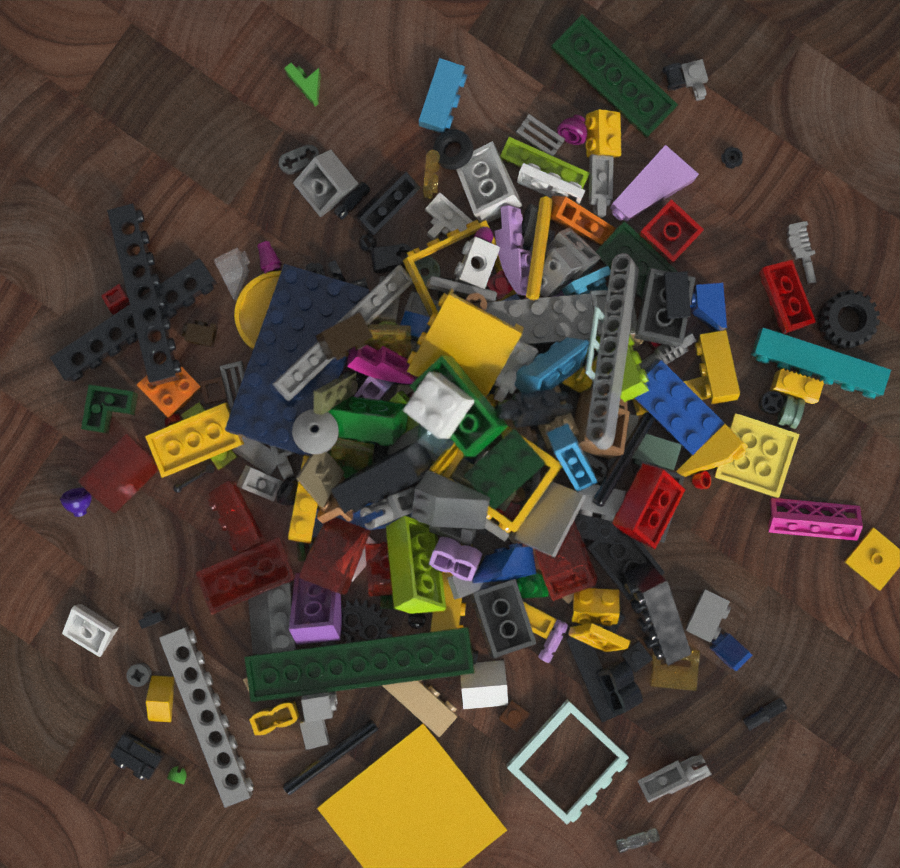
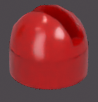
(701, 480)

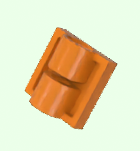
(171, 395)

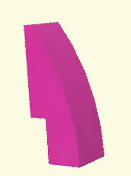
(380, 364)

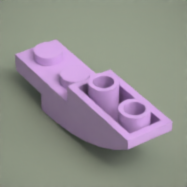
(511, 254)

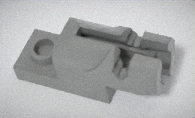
(393, 508)
(673, 778)

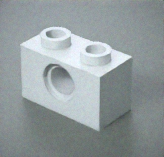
(486, 255)

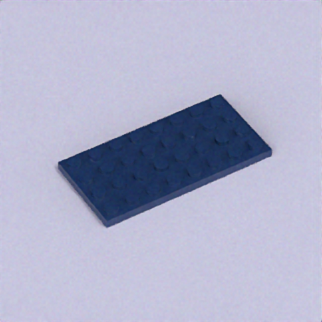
(298, 311)

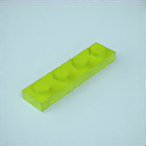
(519, 153)

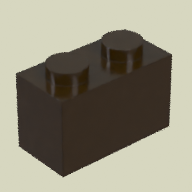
(344, 336)

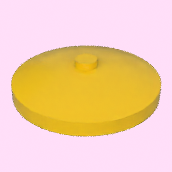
(253, 306)

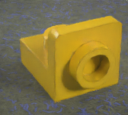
(579, 380)

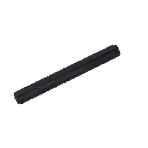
(623, 460)
(330, 757)

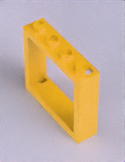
(436, 245)
(505, 523)

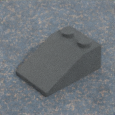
(448, 503)

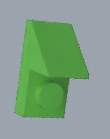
(308, 86)

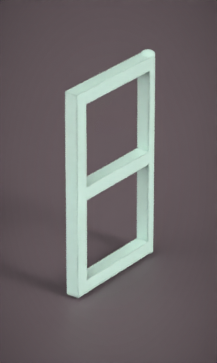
(593, 342)

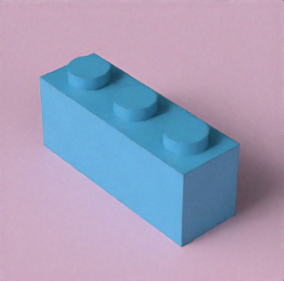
(442, 96)
(572, 457)

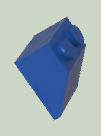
(709, 305)
(506, 564)

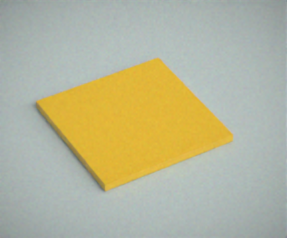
(412, 809)

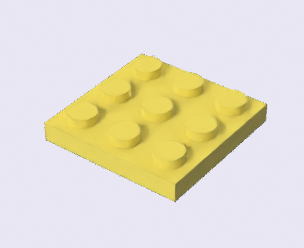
(766, 457)

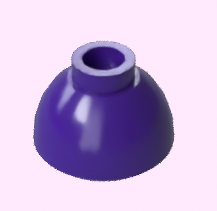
(76, 501)

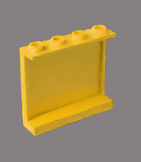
(471, 337)

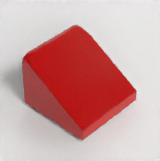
(116, 299)

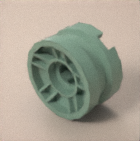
(430, 264)
(791, 412)

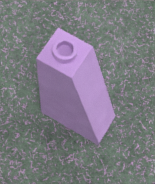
(655, 183)

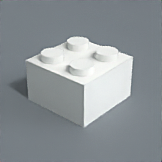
(438, 405)

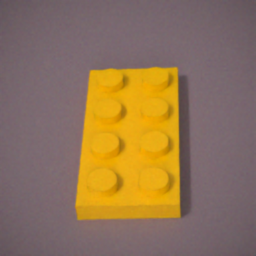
(192, 440)

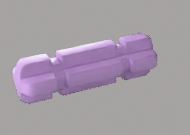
(553, 641)

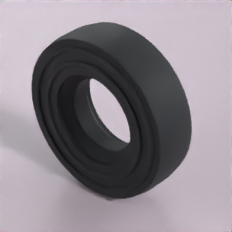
(462, 157)

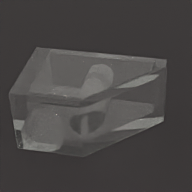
(234, 270)

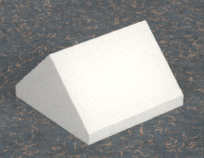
(89, 629)
(486, 686)

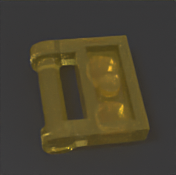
(430, 179)
(676, 676)

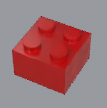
(671, 231)

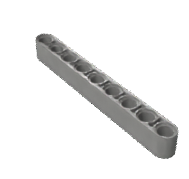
(615, 360)

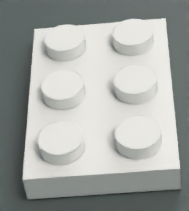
(548, 184)

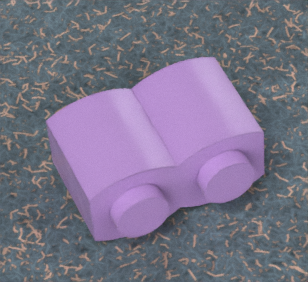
(454, 558)

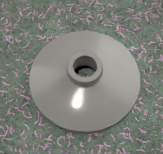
(315, 442)

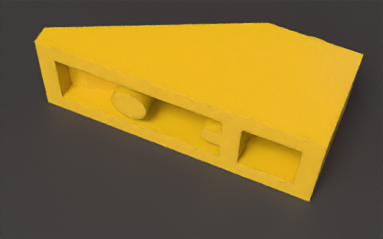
(717, 451)

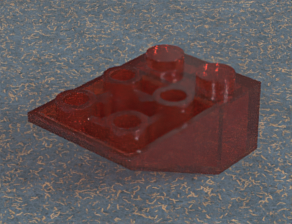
(569, 569)

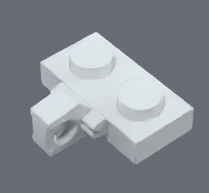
(445, 217)

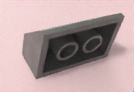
(502, 618)
(271, 620)

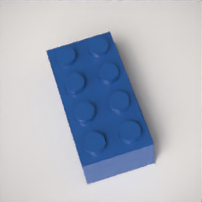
(678, 408)

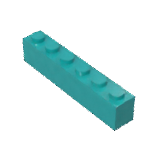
(820, 362)

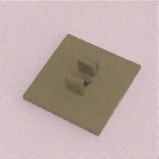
(320, 476)

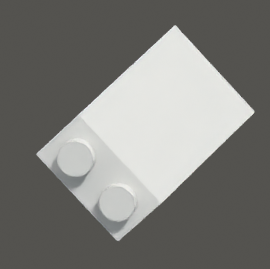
(488, 184)

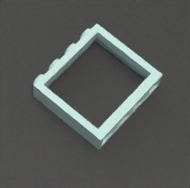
(541, 735)

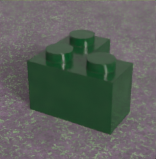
(102, 403)

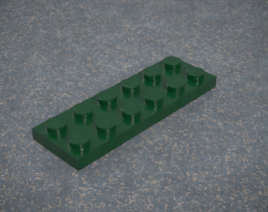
(614, 76)

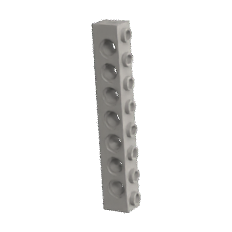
(229, 793)

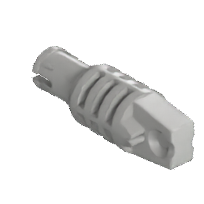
(668, 353)

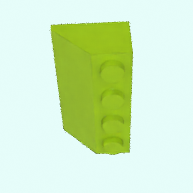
(414, 581)

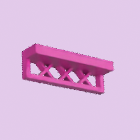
(815, 523)

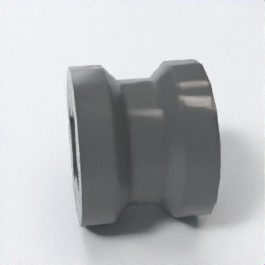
(144, 674)

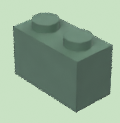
(657, 452)

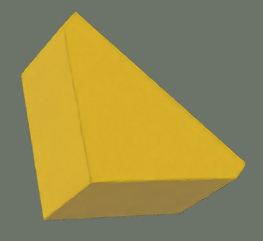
(160, 698)

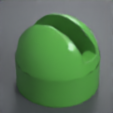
(177, 777)

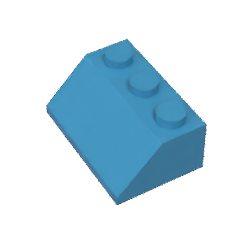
(552, 367)

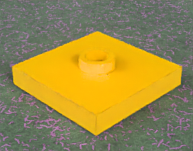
(875, 559)
(598, 637)

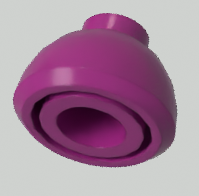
(573, 130)

